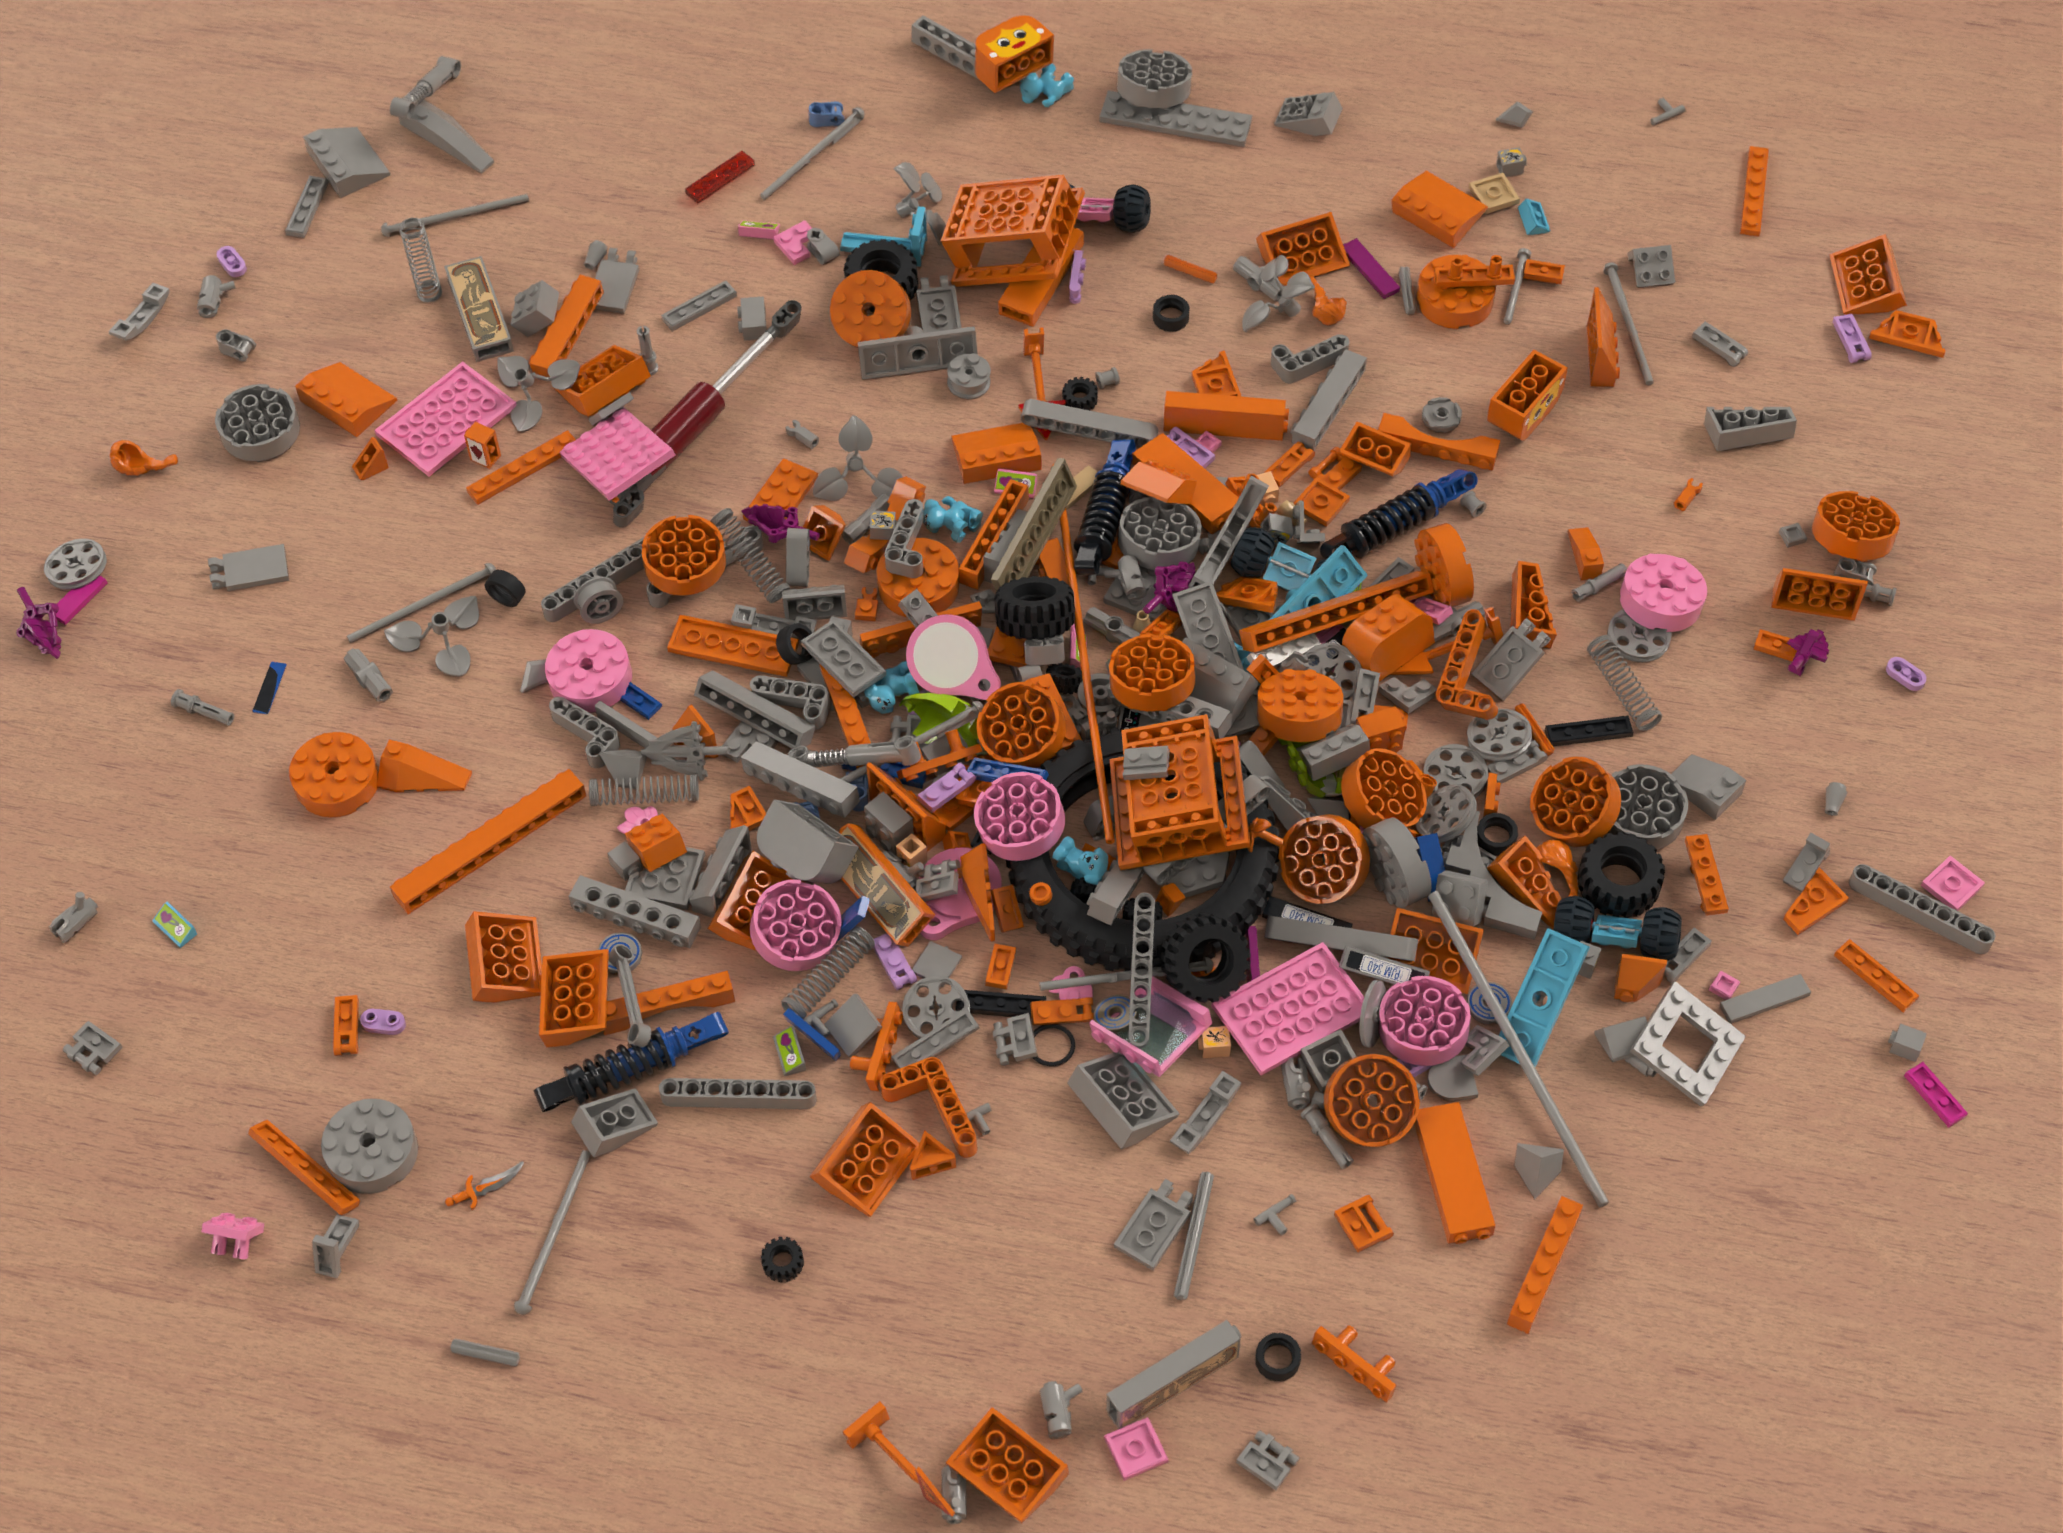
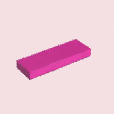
(77, 599)
(1935, 1094)

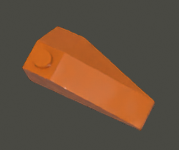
(977, 886)

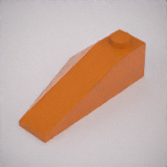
(411, 768)
(1524, 876)

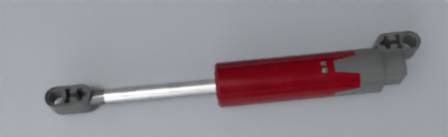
(697, 412)

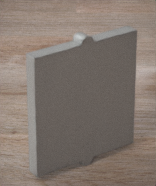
(936, 961)

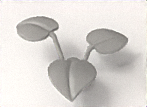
(909, 205)
(1296, 285)
(515, 371)
(852, 438)
(453, 661)

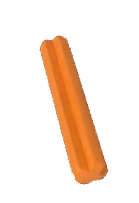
(1190, 269)
(1537, 733)

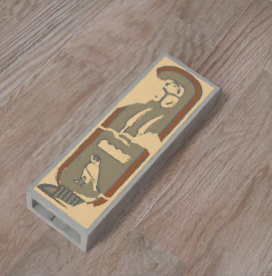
(479, 309)
(1173, 1374)

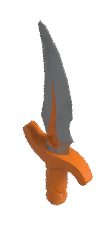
(486, 1185)

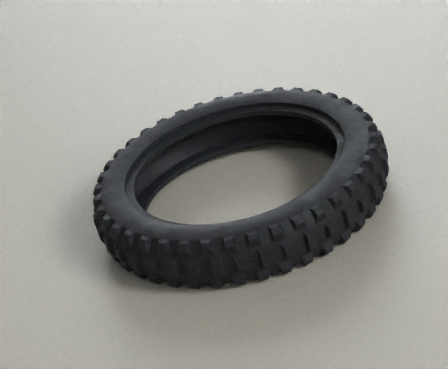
(1066, 917)

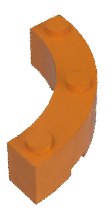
(866, 552)

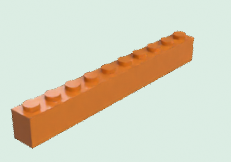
(1332, 612)
(487, 841)

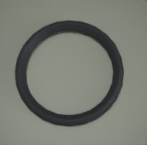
(1072, 1040)

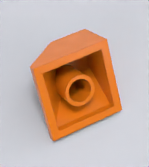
(828, 525)
(706, 732)
(1637, 977)

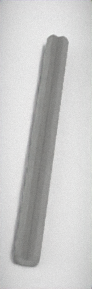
(1193, 1236)

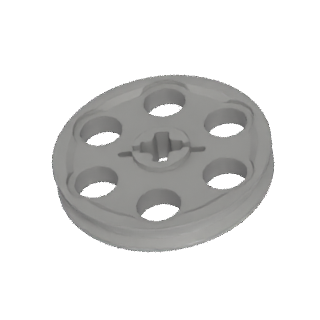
(70, 563)
(1637, 641)
(1326, 664)
(1494, 739)
(1455, 764)
(1445, 818)
(927, 1003)

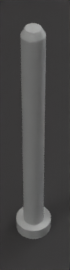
(1523, 255)

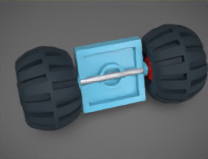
(1286, 566)
(1658, 934)

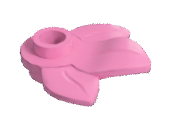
(636, 816)
(1073, 992)

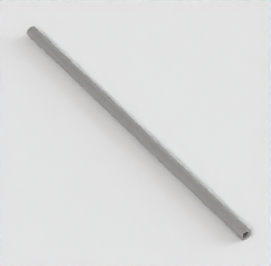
(1519, 1050)

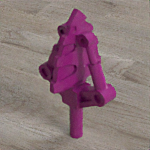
(772, 521)
(1168, 583)
(35, 629)
(1808, 645)

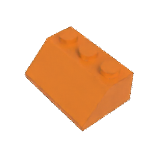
(1376, 449)
(1160, 482)

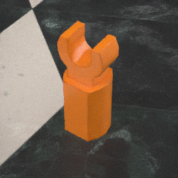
(1687, 495)

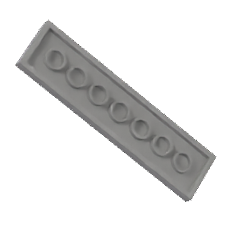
(1179, 120)
(1207, 627)

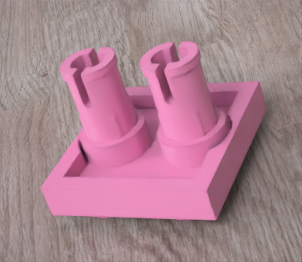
(228, 1226)

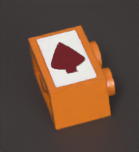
(482, 445)

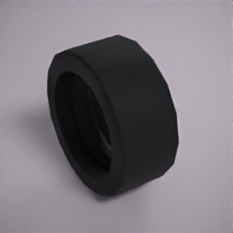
(1171, 324)
(505, 588)
(784, 643)
(1499, 820)
(1283, 1340)

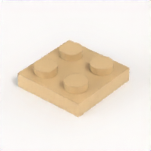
(1494, 192)

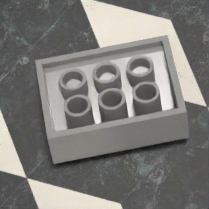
(345, 159)
(1220, 681)
(1122, 1098)

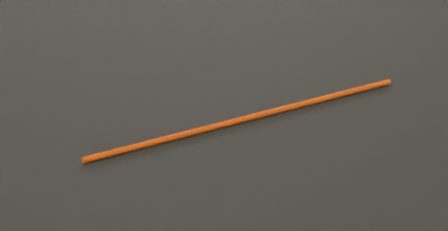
(1089, 697)

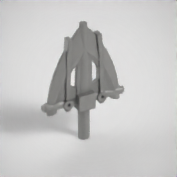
(662, 753)

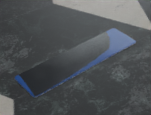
(269, 687)

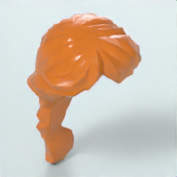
(1327, 310)
(131, 460)
(1559, 855)

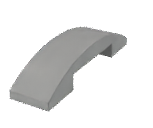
(143, 315)
(748, 618)
(1207, 1113)

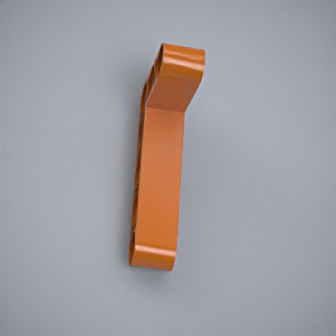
(1462, 670)
(942, 1098)

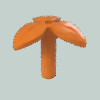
(1258, 829)

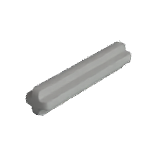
(1407, 290)
(485, 1352)

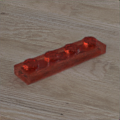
(719, 177)

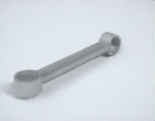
(639, 1033)

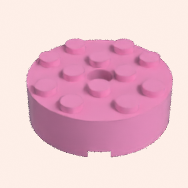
(1663, 592)
(588, 669)
(1019, 816)
(792, 945)
(1424, 1021)

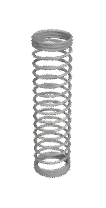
(426, 283)
(724, 517)
(1644, 716)
(594, 797)
(796, 1005)

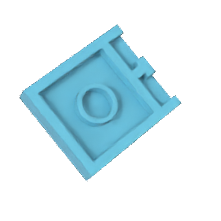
(915, 243)

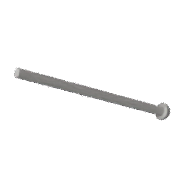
(834, 136)
(386, 230)
(1611, 270)
(489, 568)
(939, 731)
(1205, 965)
(522, 1306)

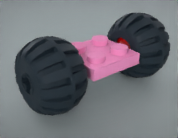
(1130, 208)

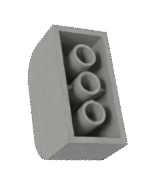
(804, 844)

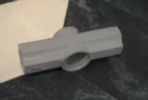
(1252, 274)
(1453, 622)
(1110, 626)
(368, 675)

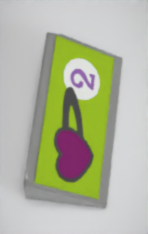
(789, 1051)

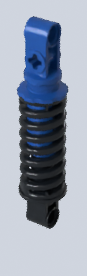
(1103, 510)
(1399, 514)
(623, 1064)

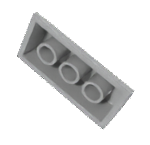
(720, 871)

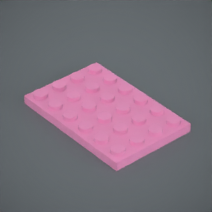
(434, 423)
(617, 453)
(1290, 1008)

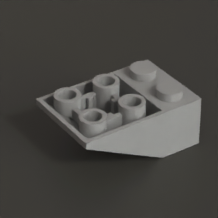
(1310, 114)

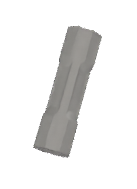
(857, 528)

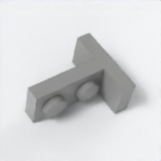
(1807, 862)
(331, 1246)

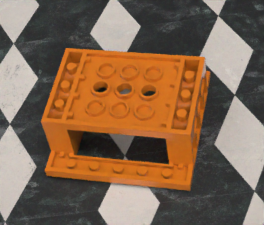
(1006, 211)
(1190, 825)

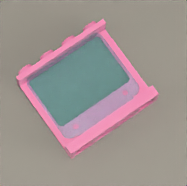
(1173, 1029)

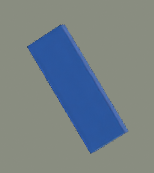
(1431, 852)
(853, 915)
(812, 1034)

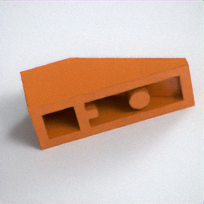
(1586, 553)

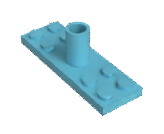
(1333, 579)
(1549, 975)

